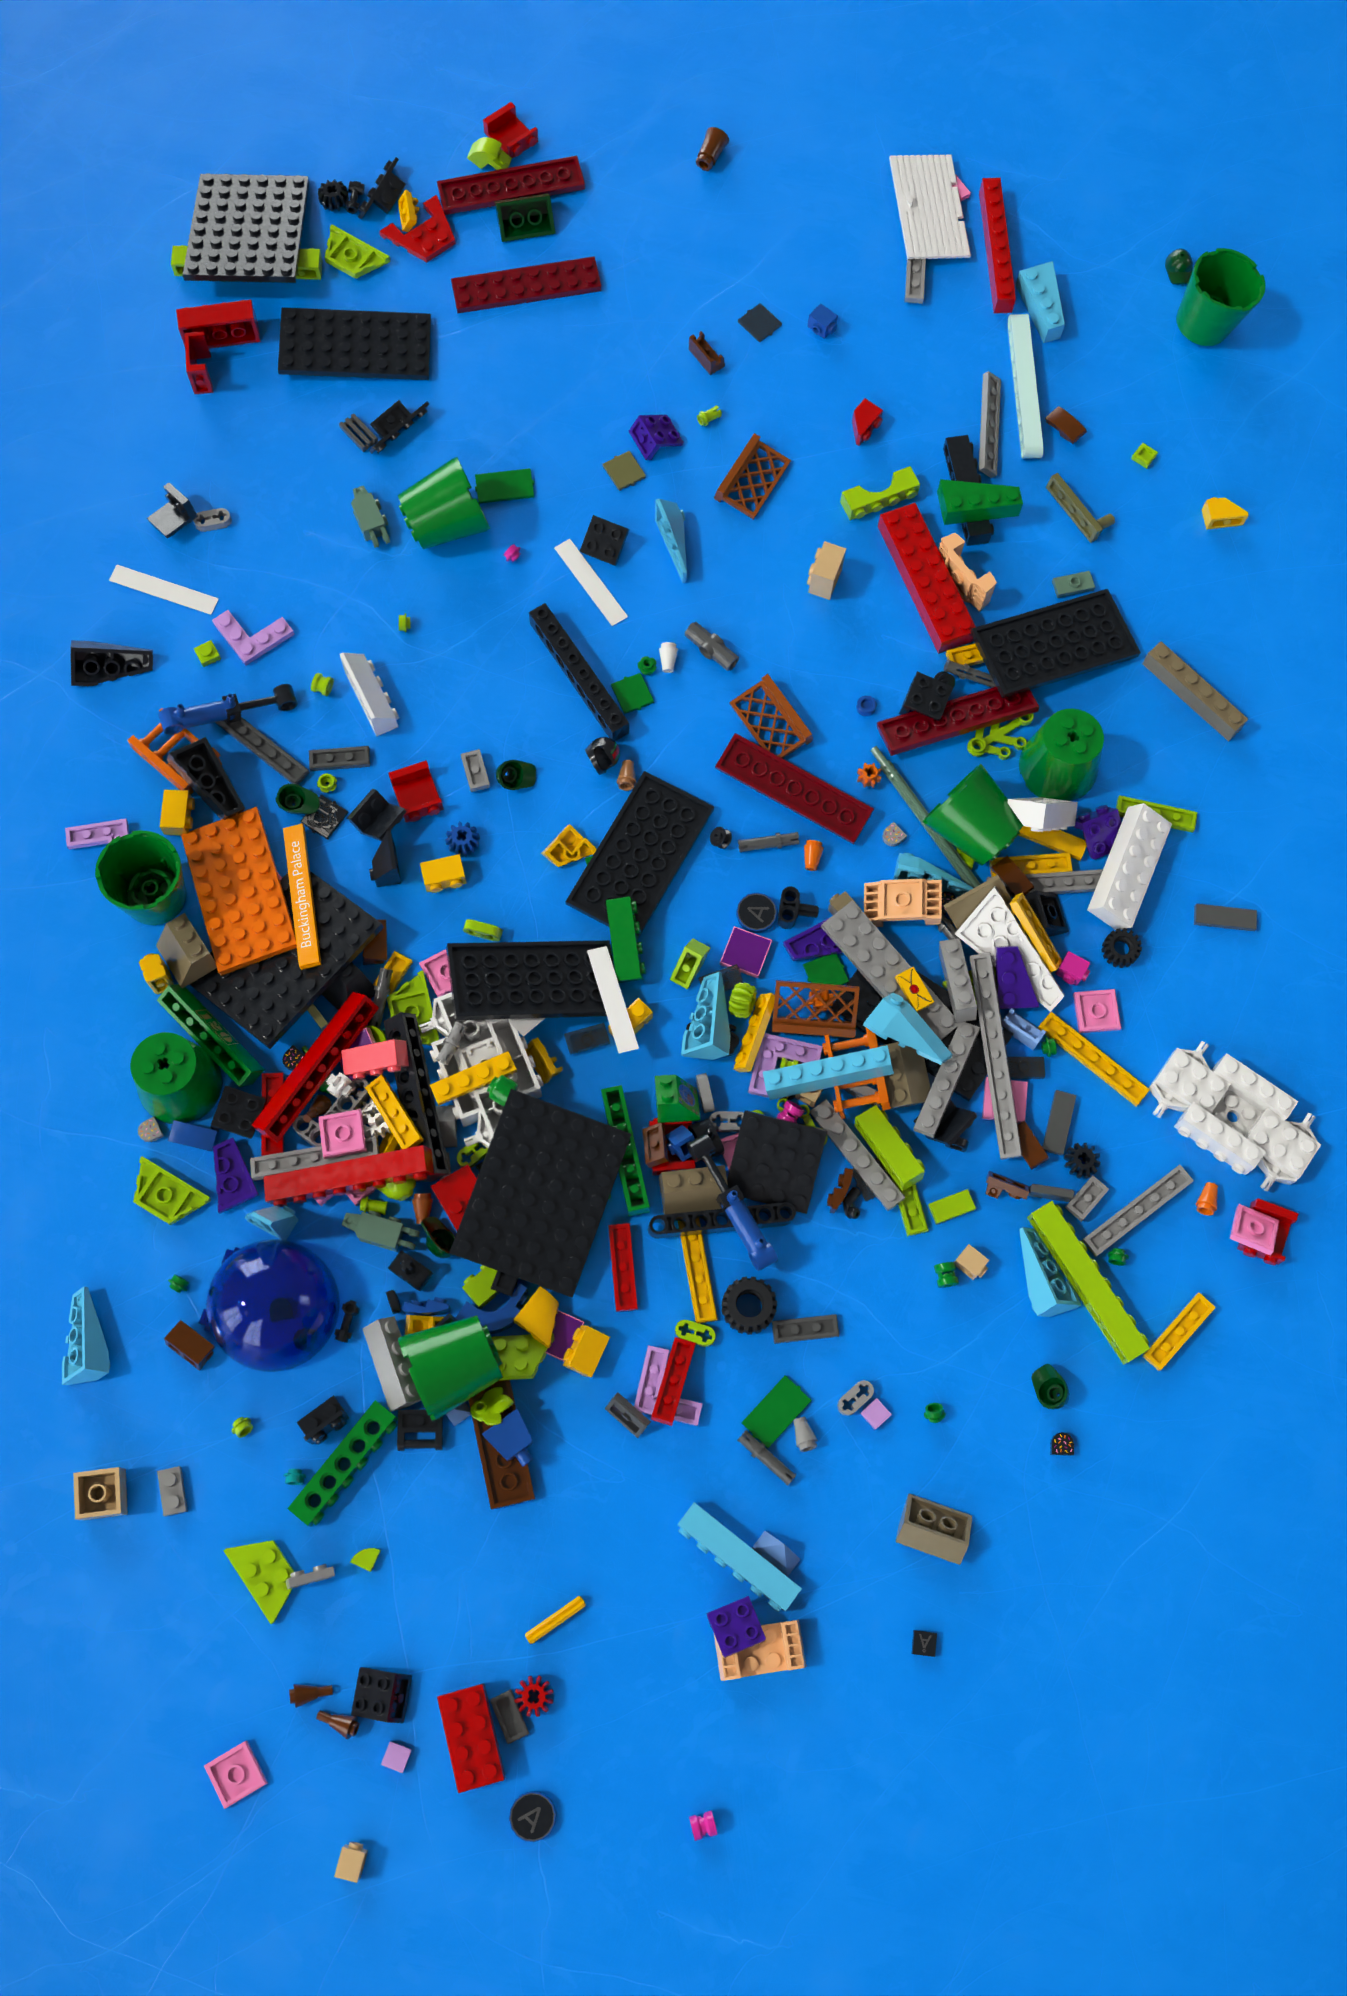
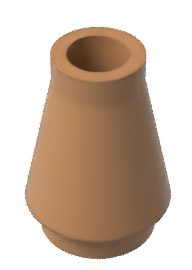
(626, 778)

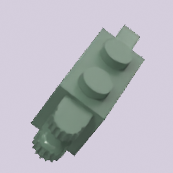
(369, 517)
(379, 1231)

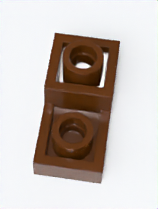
(1066, 424)
(1012, 876)
(1031, 1148)
(838, 1194)

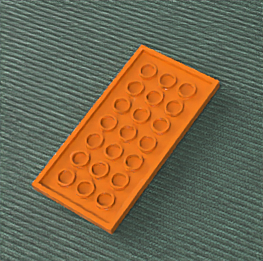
(239, 891)

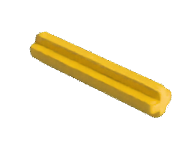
(555, 1619)

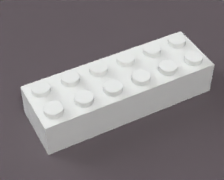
(1129, 867)

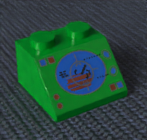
(675, 1100)

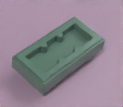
(1073, 584)

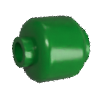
(500, 1088)

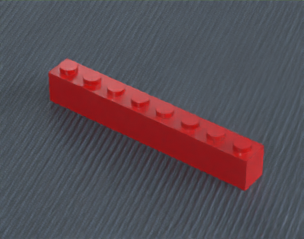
(997, 245)
(315, 1067)
(349, 1175)

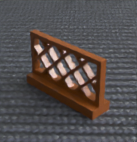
(740, 466)
(784, 708)
(815, 1026)

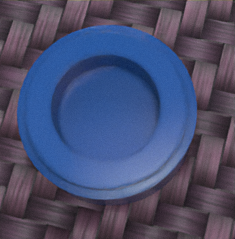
(866, 706)

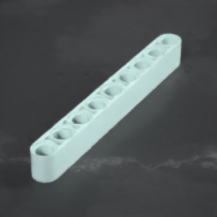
(1025, 386)

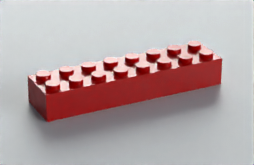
(926, 577)

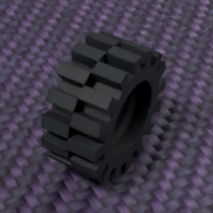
(1129, 939)

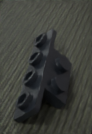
(386, 191)
(392, 421)

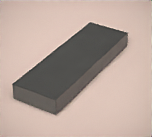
(339, 758)
(1225, 917)
(1059, 1122)
(805, 1329)

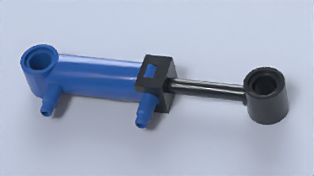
(229, 709)
(731, 1201)

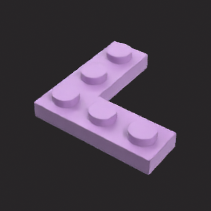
(251, 647)
(95, 833)
(775, 1048)
(650, 1383)

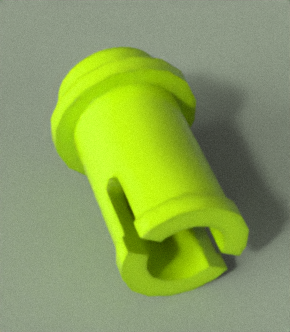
(709, 415)
(373, 1205)

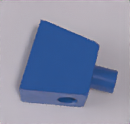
(511, 1438)

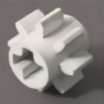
(339, 1085)

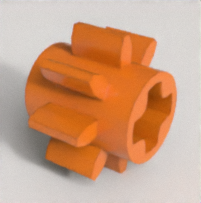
(866, 780)
(817, 1003)

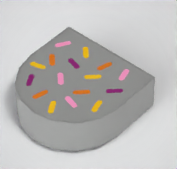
(893, 835)
(150, 1130)

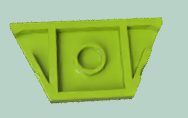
(352, 254)
(414, 999)
(165, 1193)
(519, 1355)
(264, 1574)

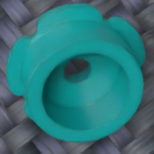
(294, 1477)

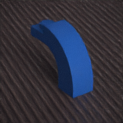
(501, 1319)

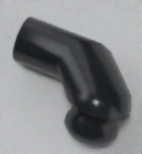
(850, 1209)

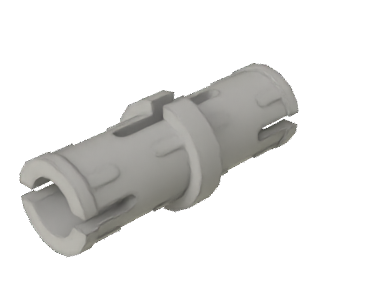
(451, 1043)

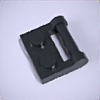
(418, 1422)

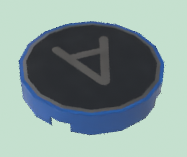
(756, 912)
(532, 1816)

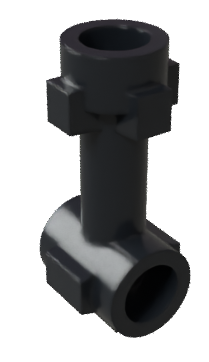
(356, 189)
(350, 1309)

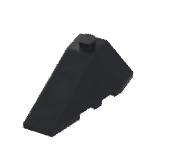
(102, 662)

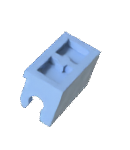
(1022, 1029)

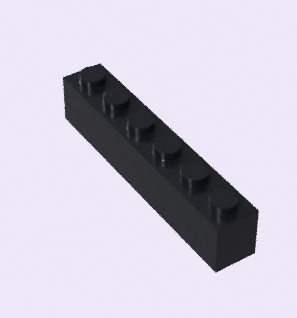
(963, 467)

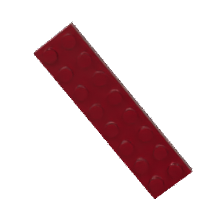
(485, 188)
(526, 284)
(959, 717)
(794, 788)

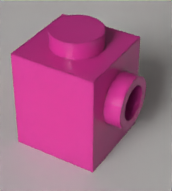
(1073, 969)

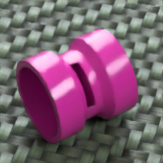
(791, 1112)
(703, 1825)

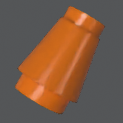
(812, 854)
(1207, 1200)

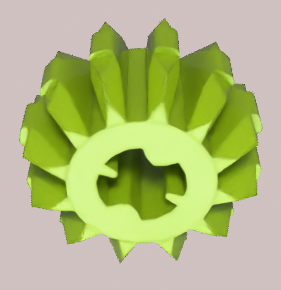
(742, 1000)

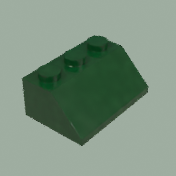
(525, 217)

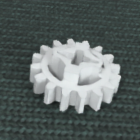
(374, 1119)

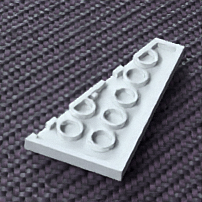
(995, 926)

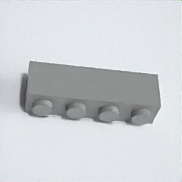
(957, 980)
(390, 1364)

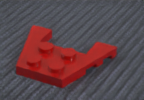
(426, 239)

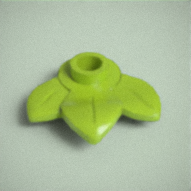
(490, 1406)

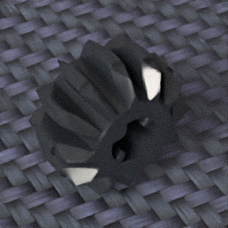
(333, 195)
(1088, 1157)

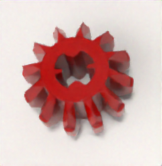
(526, 1695)

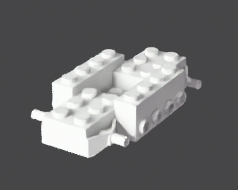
(479, 1043)
(1261, 1129)

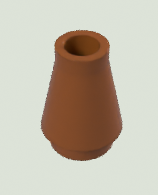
(422, 1206)

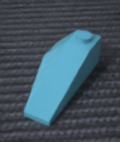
(671, 526)
(916, 868)
(901, 1022)
(709, 1028)
(274, 1220)
(87, 1348)

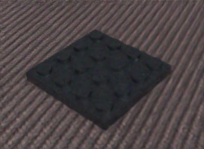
(776, 1160)

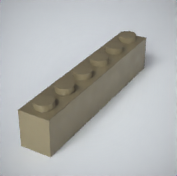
(1195, 691)

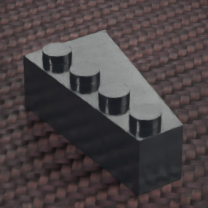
(206, 776)

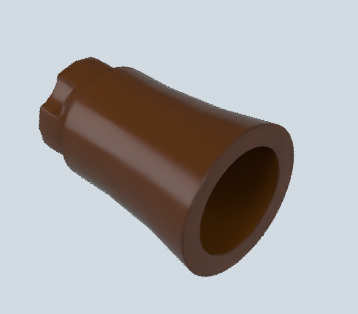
(712, 147)

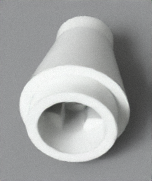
(668, 655)

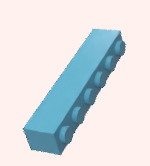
(828, 1072)
(738, 1556)

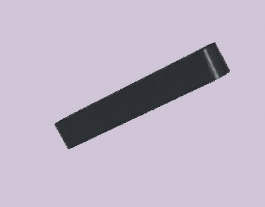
(712, 1225)

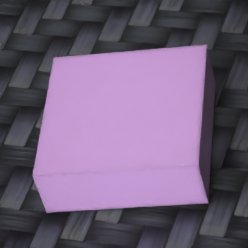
(875, 1414)
(396, 1757)

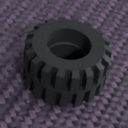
(760, 1290)

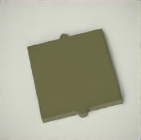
(624, 470)

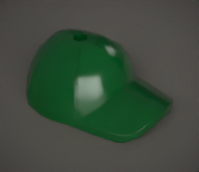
(1179, 266)
(518, 776)
(305, 800)
(439, 1237)
(1048, 1385)

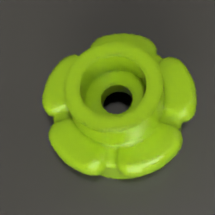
(404, 622)
(327, 778)
(242, 1427)

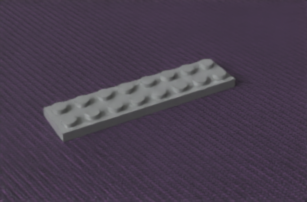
(881, 962)

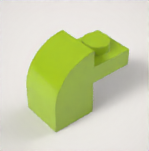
(488, 151)

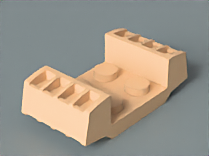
(971, 589)
(903, 901)
(779, 1652)

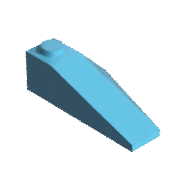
(1045, 1285)

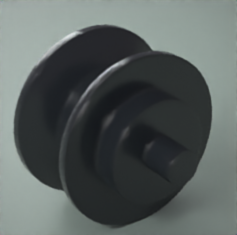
(946, 678)
(720, 837)

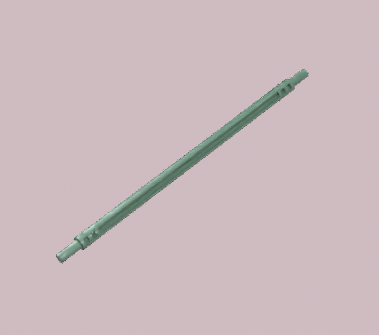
(920, 812)

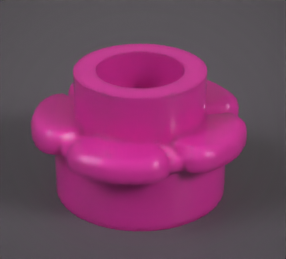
(512, 553)

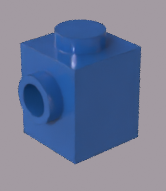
(822, 321)
(678, 1142)

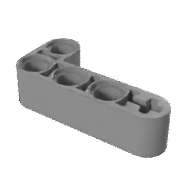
(313, 1130)

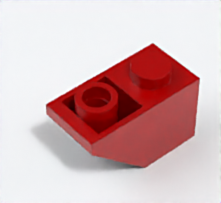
(865, 419)

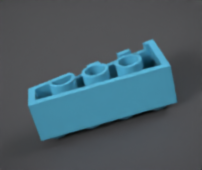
(1042, 299)

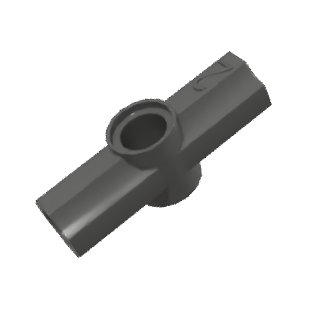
(711, 646)

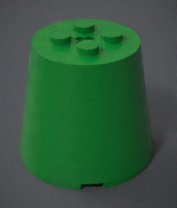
(1219, 296)
(442, 507)
(1063, 756)
(976, 817)
(142, 877)
(182, 1090)
(451, 1363)

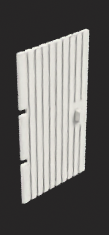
(929, 207)

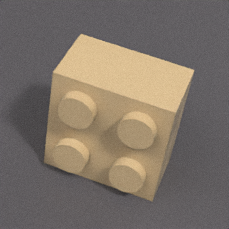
(826, 570)
(100, 1493)

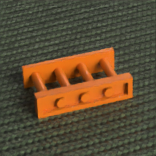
(156, 758)
(880, 1096)

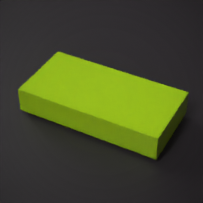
(951, 1206)

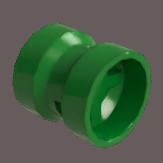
(948, 1278)

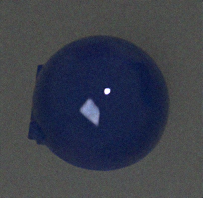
(271, 1305)

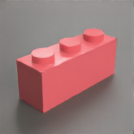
(375, 1058)

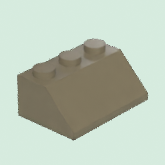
(964, 905)
(184, 951)
(910, 1079)
(689, 1190)
(934, 1529)

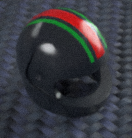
(603, 753)

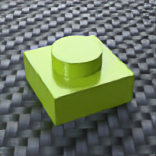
(207, 653)

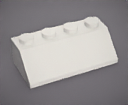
(369, 692)
(1044, 813)

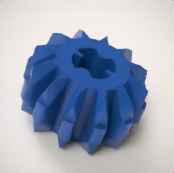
(462, 832)

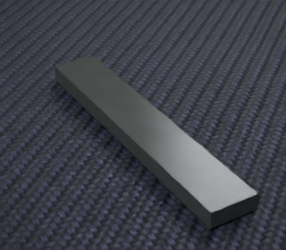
(266, 750)

